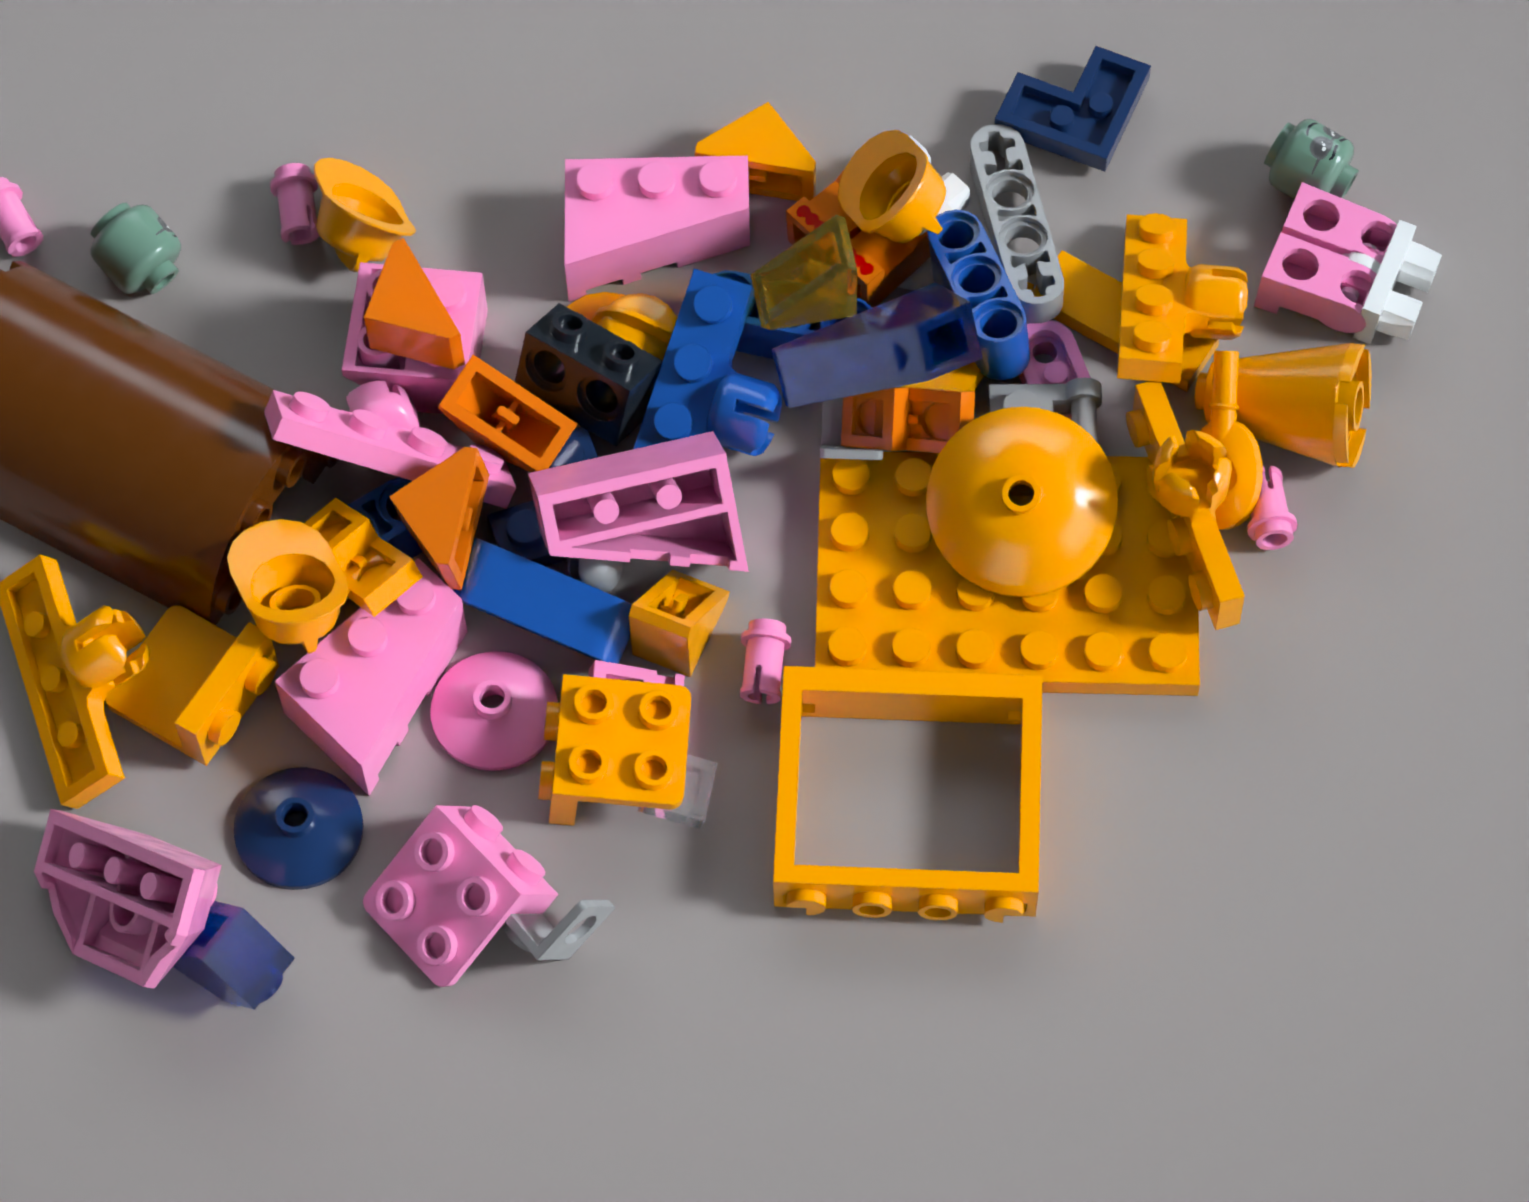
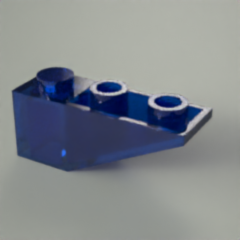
(880, 348)

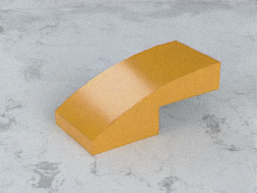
(372, 566)

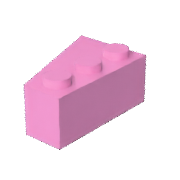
(650, 214)
(644, 504)
(373, 675)

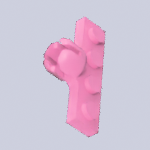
(376, 433)

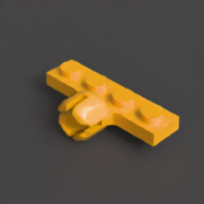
(1168, 298)
(1190, 483)
(69, 675)

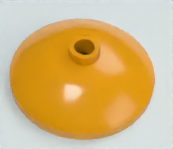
(1032, 545)

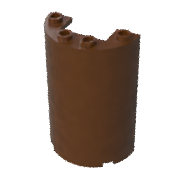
(132, 445)

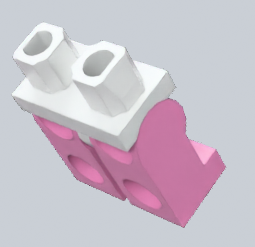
(1343, 266)

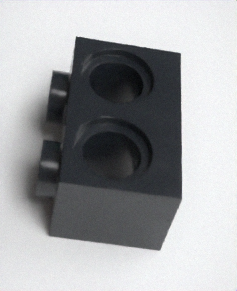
(587, 373)

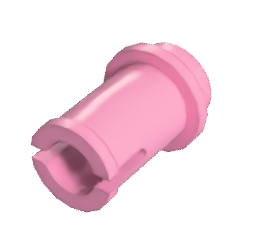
(294, 190)
(16, 225)
(1270, 521)
(763, 664)

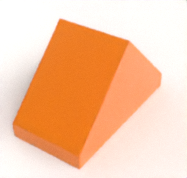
(408, 314)
(505, 417)
(444, 511)

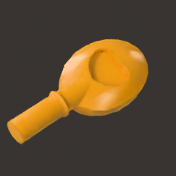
(1239, 442)

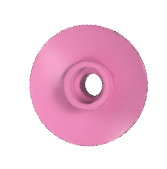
(492, 736)

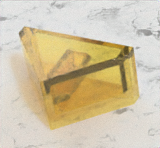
(809, 279)

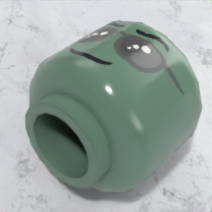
(1311, 156)
(135, 248)

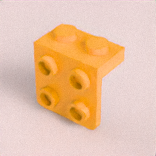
(195, 682)
(615, 745)

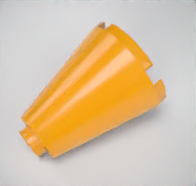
(1303, 400)

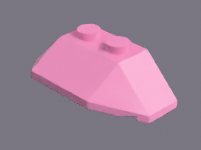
(124, 895)

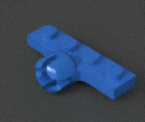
(696, 380)

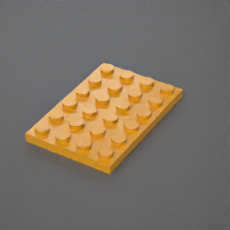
(901, 606)

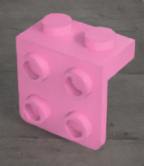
(455, 890)

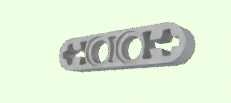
(1017, 222)

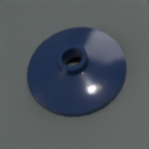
(305, 853)

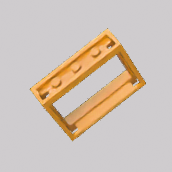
(913, 698)

